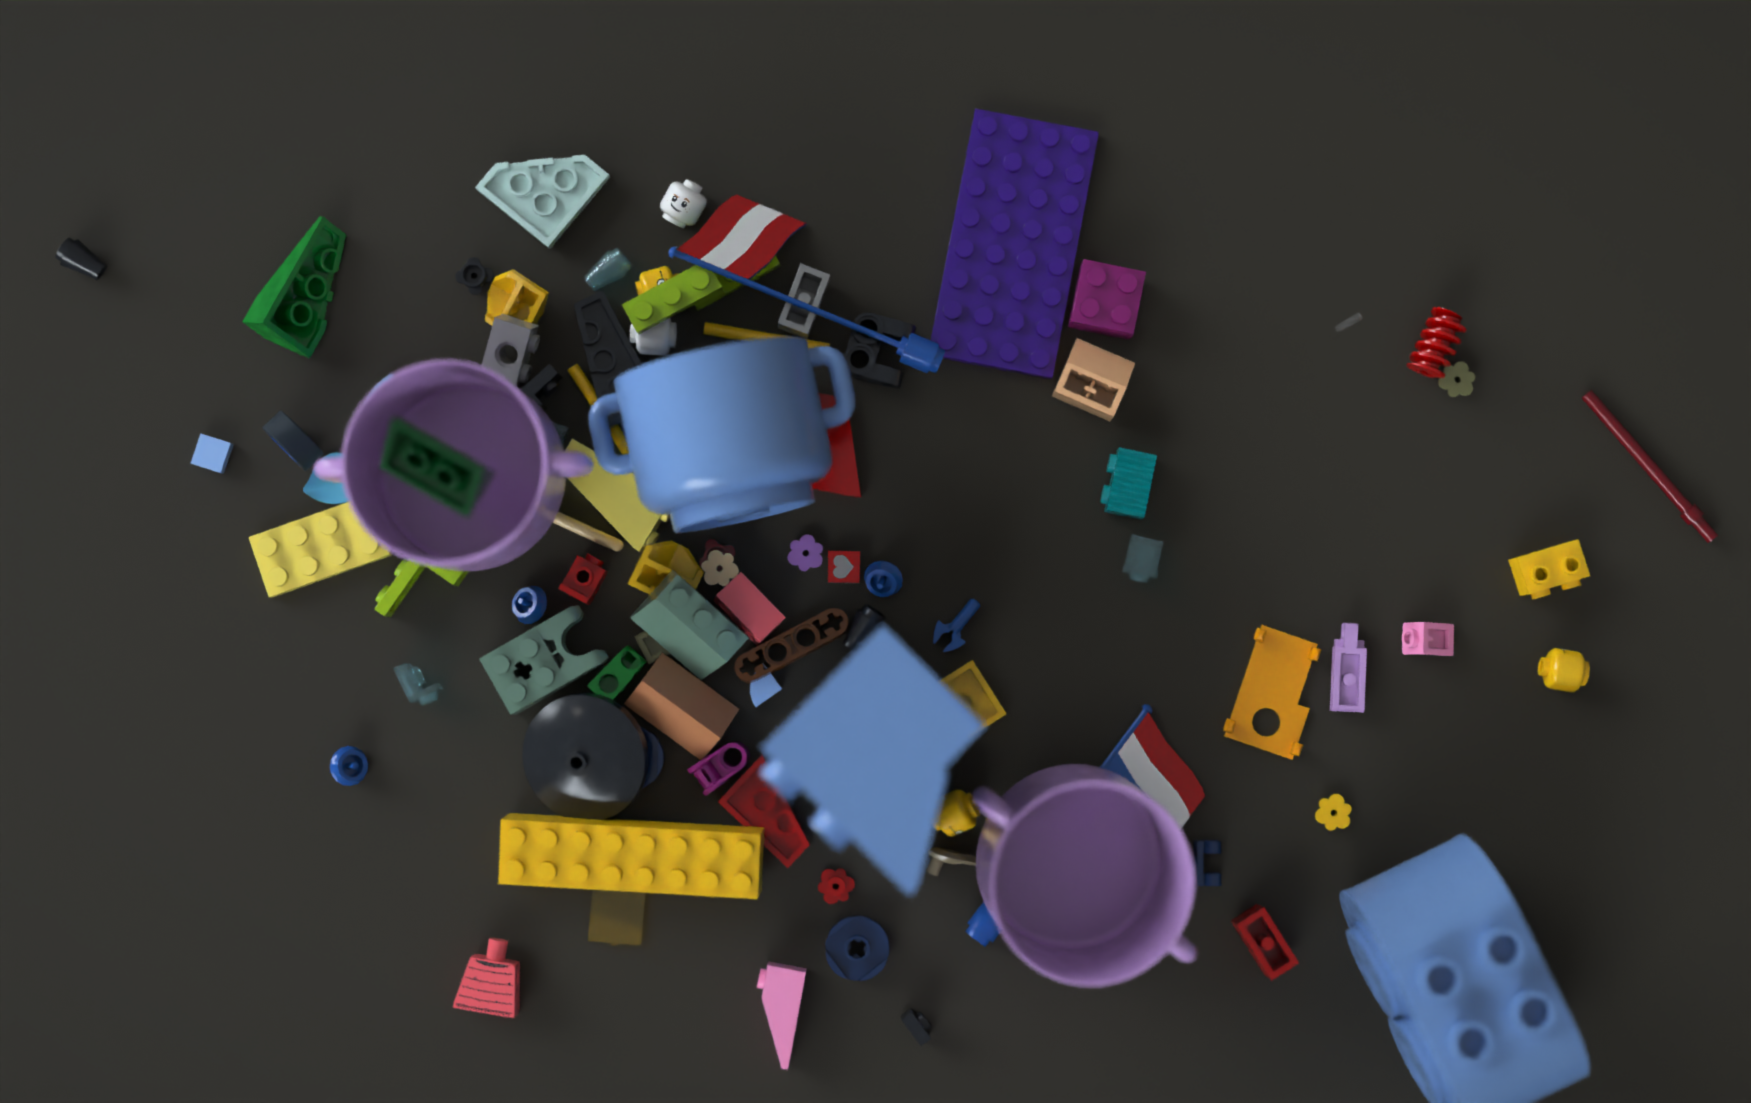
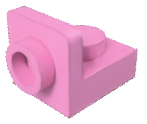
(1428, 639)

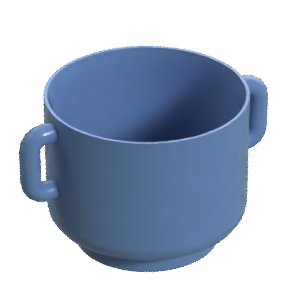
(725, 430)

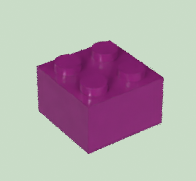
(1106, 299)

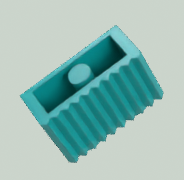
(1129, 483)

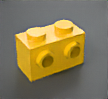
(1549, 568)

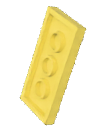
(313, 549)

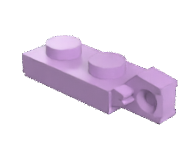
(1348, 671)

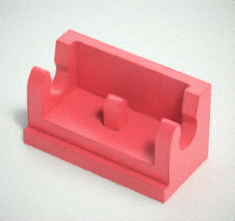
(749, 609)

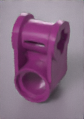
(718, 767)

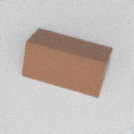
(682, 706)

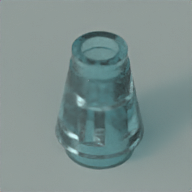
(608, 269)

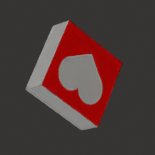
(844, 567)

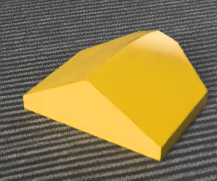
(516, 297)
(659, 560)

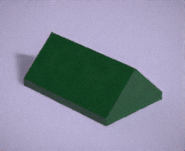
(434, 467)

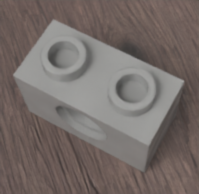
(807, 287)
(519, 334)

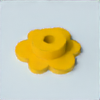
(1339, 819)

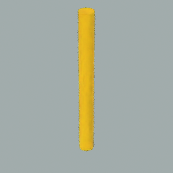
(745, 334)
(589, 393)

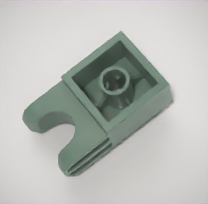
(547, 654)

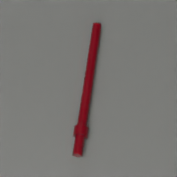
(1689, 512)

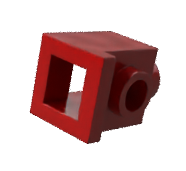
(584, 591)

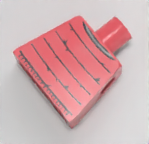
(491, 982)

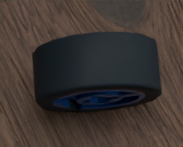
(293, 440)

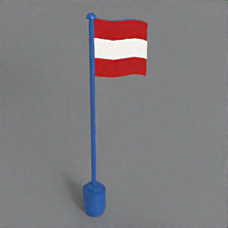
(745, 239)

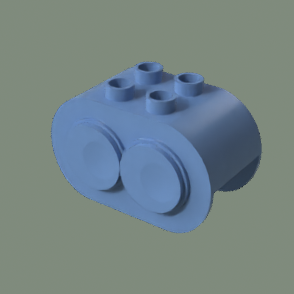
(1462, 980)

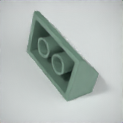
(688, 626)

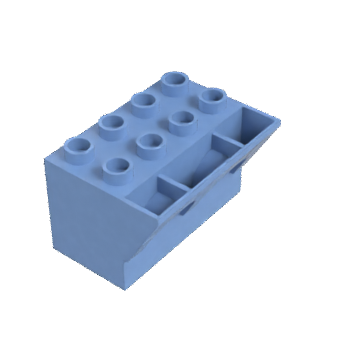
(874, 755)

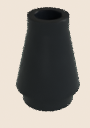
(78, 257)
(863, 627)

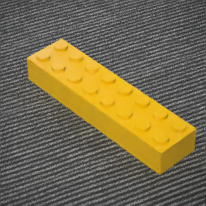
(631, 855)

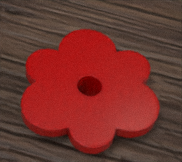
(830, 877)

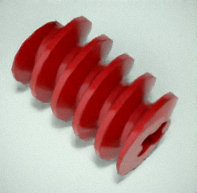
(1436, 343)

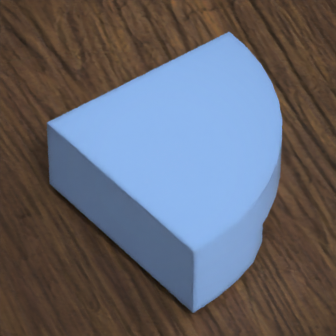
(763, 689)

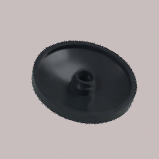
(610, 751)

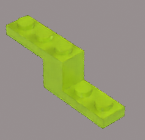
(689, 288)
(407, 574)

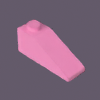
(782, 999)

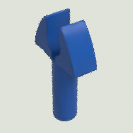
(956, 625)

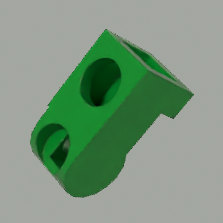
(617, 673)

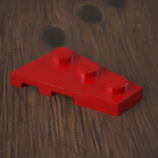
(843, 473)
(759, 804)

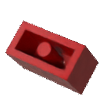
(1264, 941)

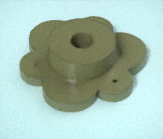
(1460, 371)

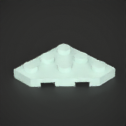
(544, 192)

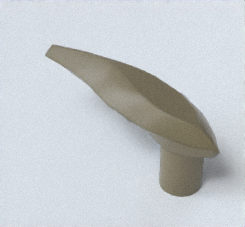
(942, 855)

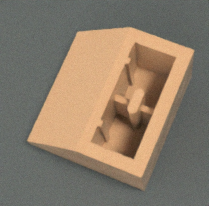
(1094, 380)

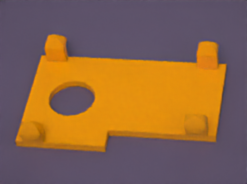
(1274, 682)

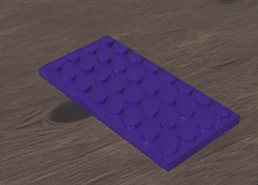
(1013, 243)

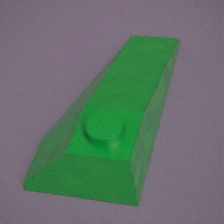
(296, 297)

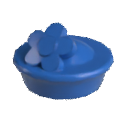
(883, 578)
(529, 604)
(348, 765)

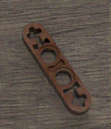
(789, 641)

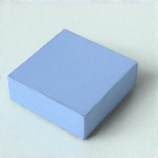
(212, 453)

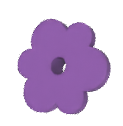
(808, 544)

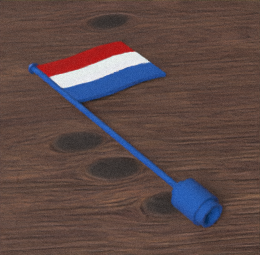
(1151, 766)

